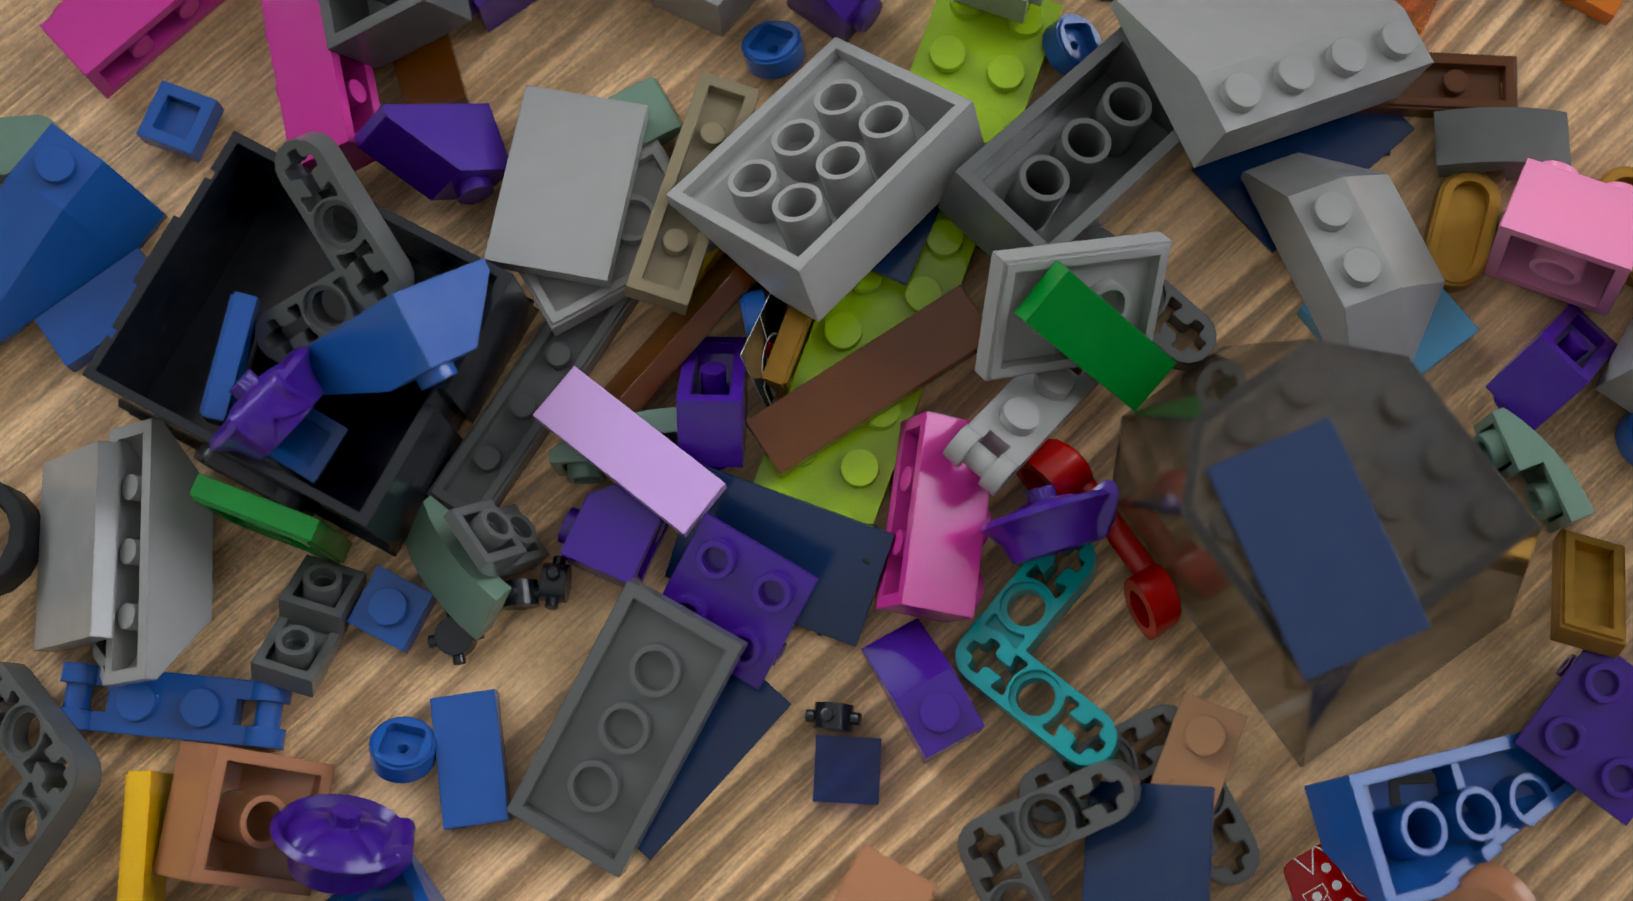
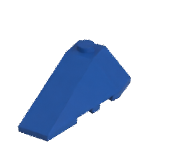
(62, 226)
(405, 336)
(1431, 838)

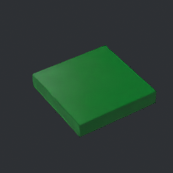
(270, 519)

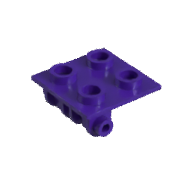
(742, 591)
(1588, 730)

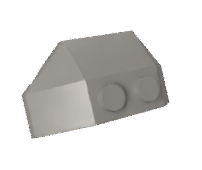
(1349, 250)
(161, 558)

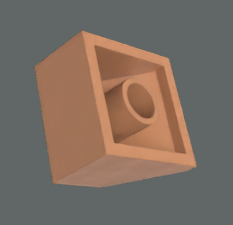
(223, 814)

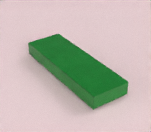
(1094, 336)

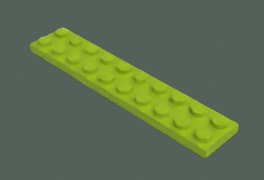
(997, 69)

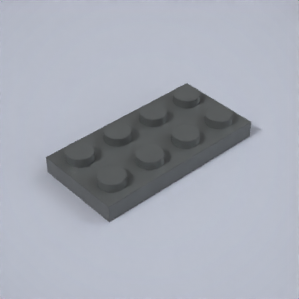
(626, 727)

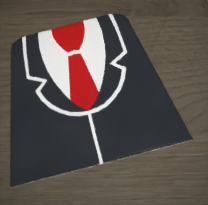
(760, 344)

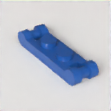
(178, 708)

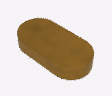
(1462, 227)

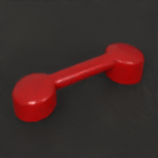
(1150, 589)

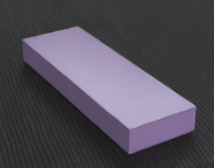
(630, 451)

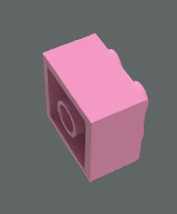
(1565, 236)

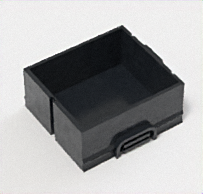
(253, 241)

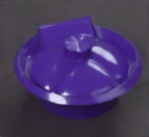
(269, 406)
(1055, 522)
(343, 842)

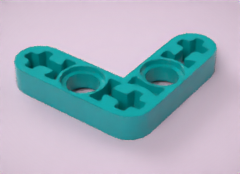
(1017, 646)

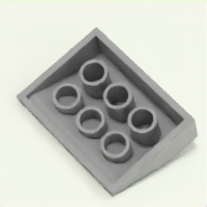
(1268, 67)
(829, 174)

